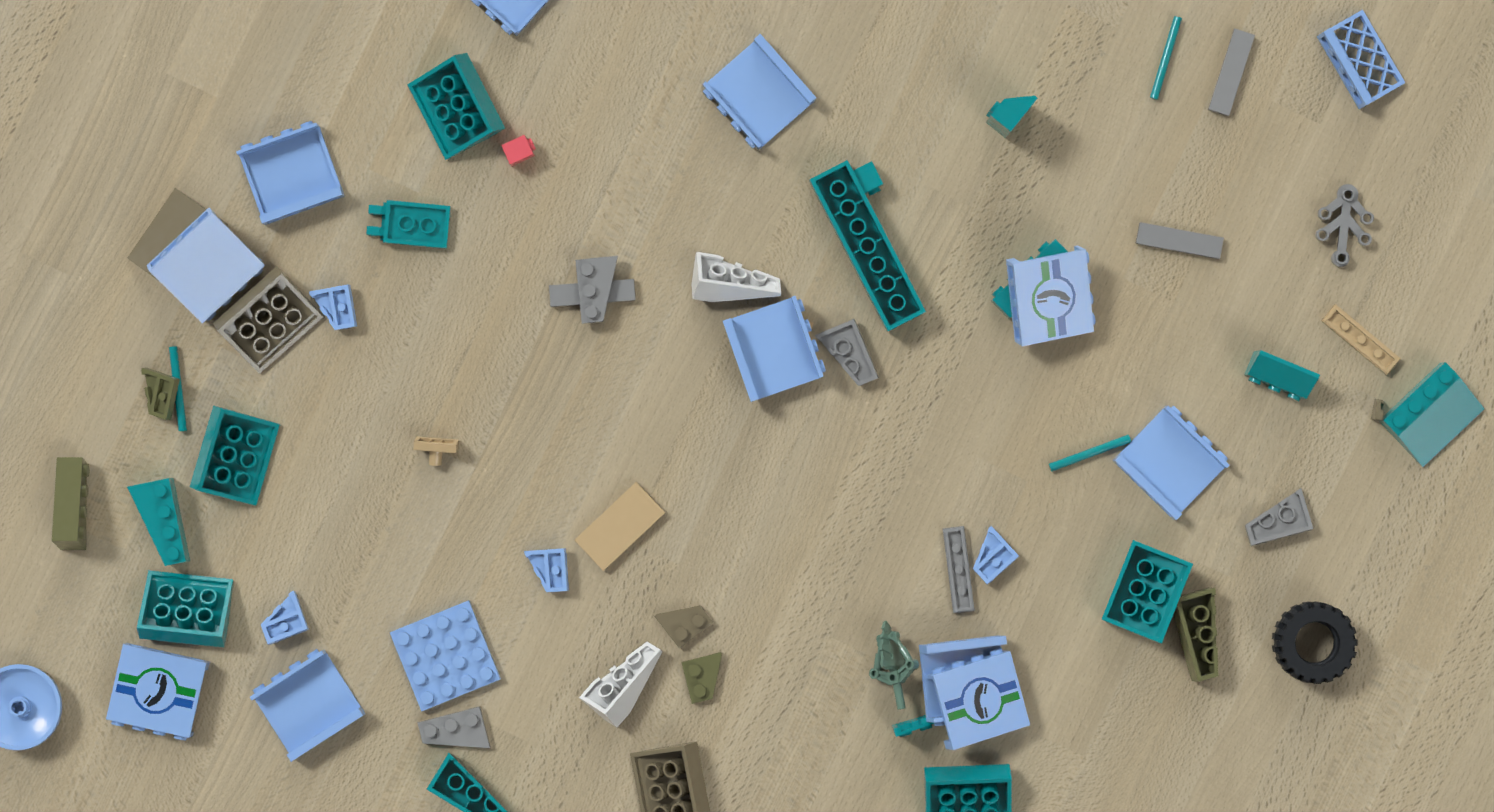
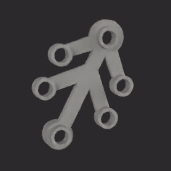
(1345, 222)

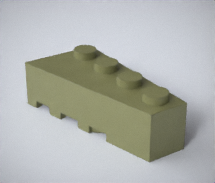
(70, 503)
(1198, 632)

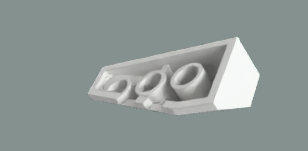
(722, 281)
(619, 690)

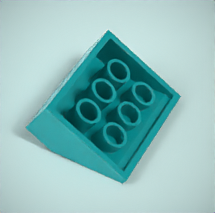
(456, 105)
(1432, 413)
(234, 455)
(1147, 591)
(185, 609)
(968, 788)

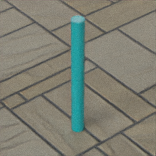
(1165, 57)
(179, 401)
(1089, 453)

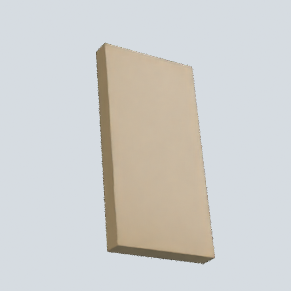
(619, 526)

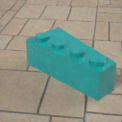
(1002, 295)

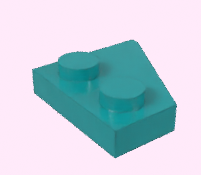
(905, 728)

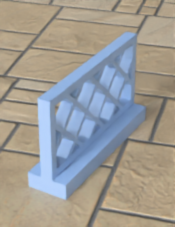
(1348, 71)

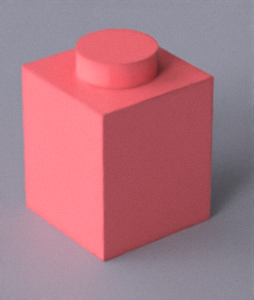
(519, 150)

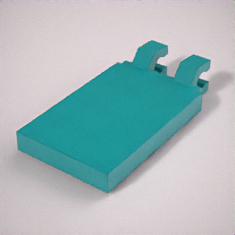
(411, 223)

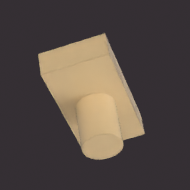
(436, 447)

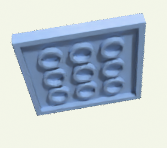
(445, 655)

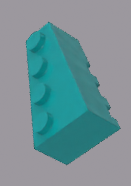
(162, 517)
(461, 789)

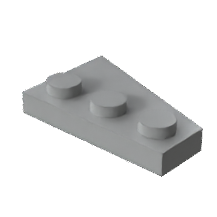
(594, 286)
(850, 351)
(1280, 521)
(456, 729)

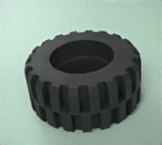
(1342, 650)

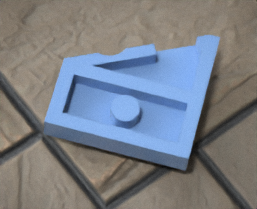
(337, 306)
(993, 556)
(551, 568)
(285, 620)

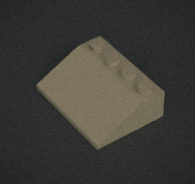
(169, 223)
(267, 319)
(670, 779)

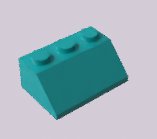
(1008, 113)
(1281, 375)

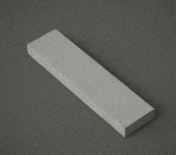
(1231, 72)
(1179, 240)
(569, 295)
(958, 569)

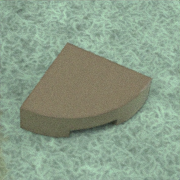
(1377, 412)

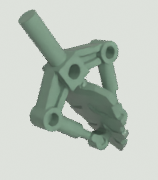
(890, 658)

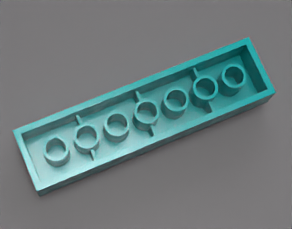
(867, 246)

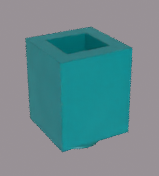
(869, 178)

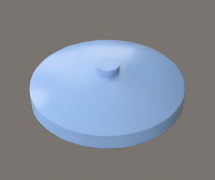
(27, 707)

